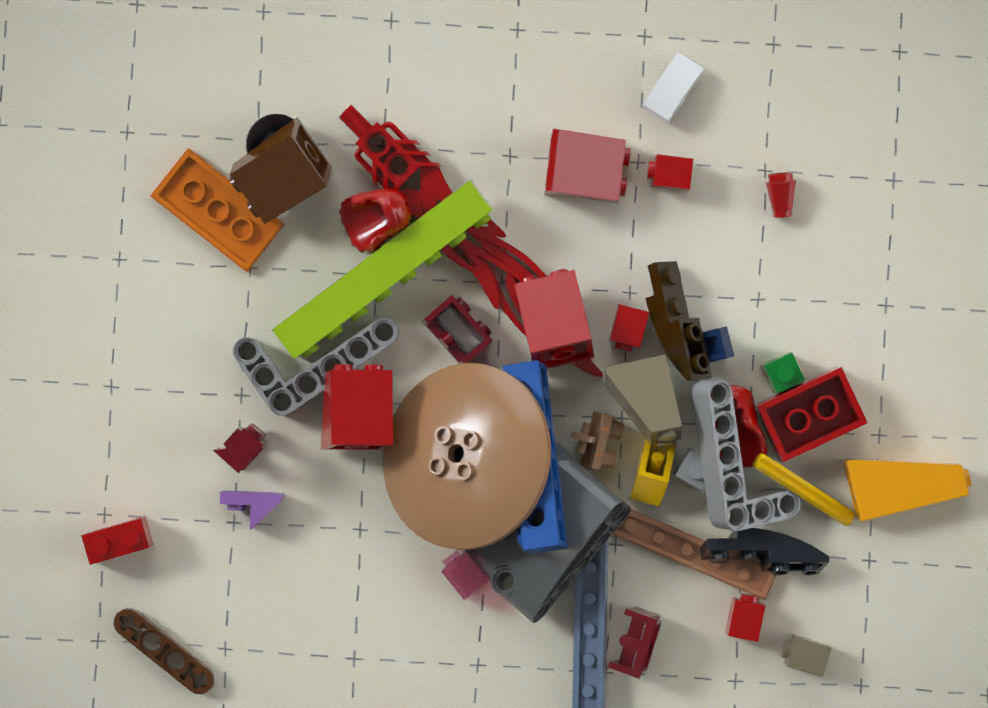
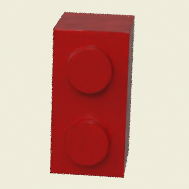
(117, 540)

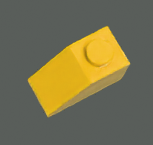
(652, 473)

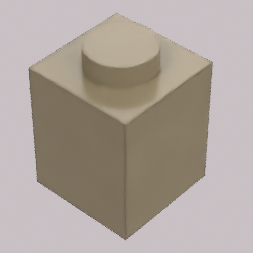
(806, 655)

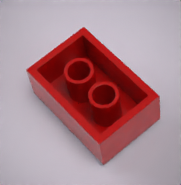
(810, 414)

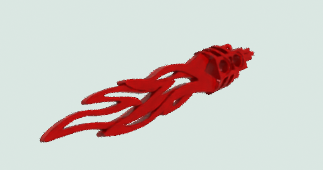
(433, 188)

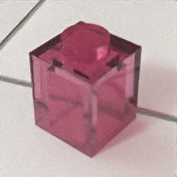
(463, 573)

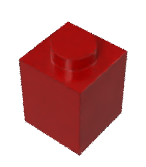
(670, 172)
(628, 327)
(745, 617)

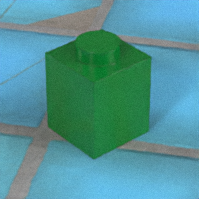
(782, 372)

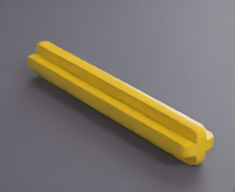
(803, 489)

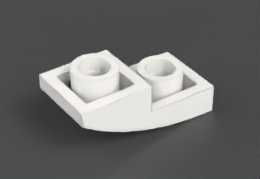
(672, 87)

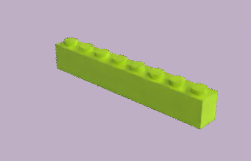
(383, 269)

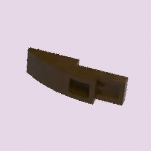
(677, 332)

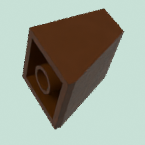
(281, 172)

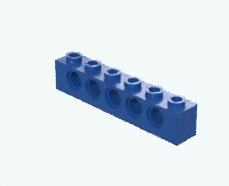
(552, 532)

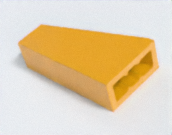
(898, 486)

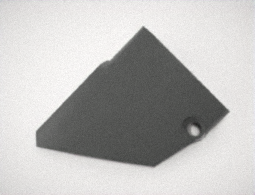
(541, 578)

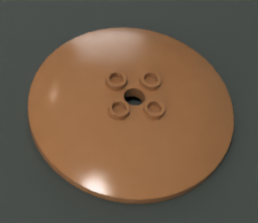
(502, 462)

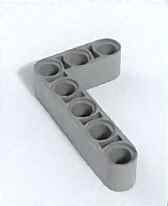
(316, 370)
(729, 467)

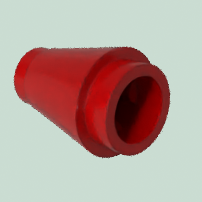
(781, 193)

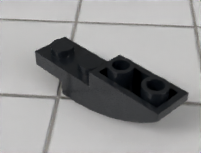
(775, 550)

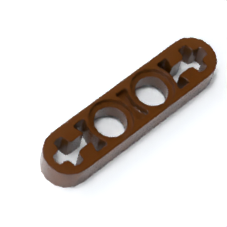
(167, 646)

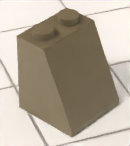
(647, 397)

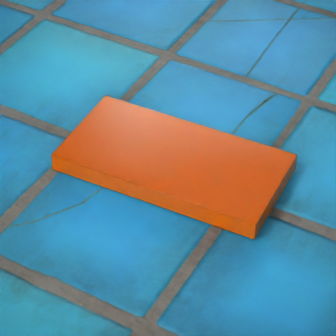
(215, 210)

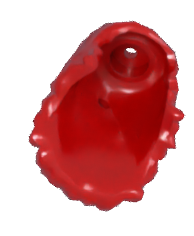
(374, 217)
(749, 433)

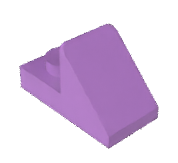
(261, 503)

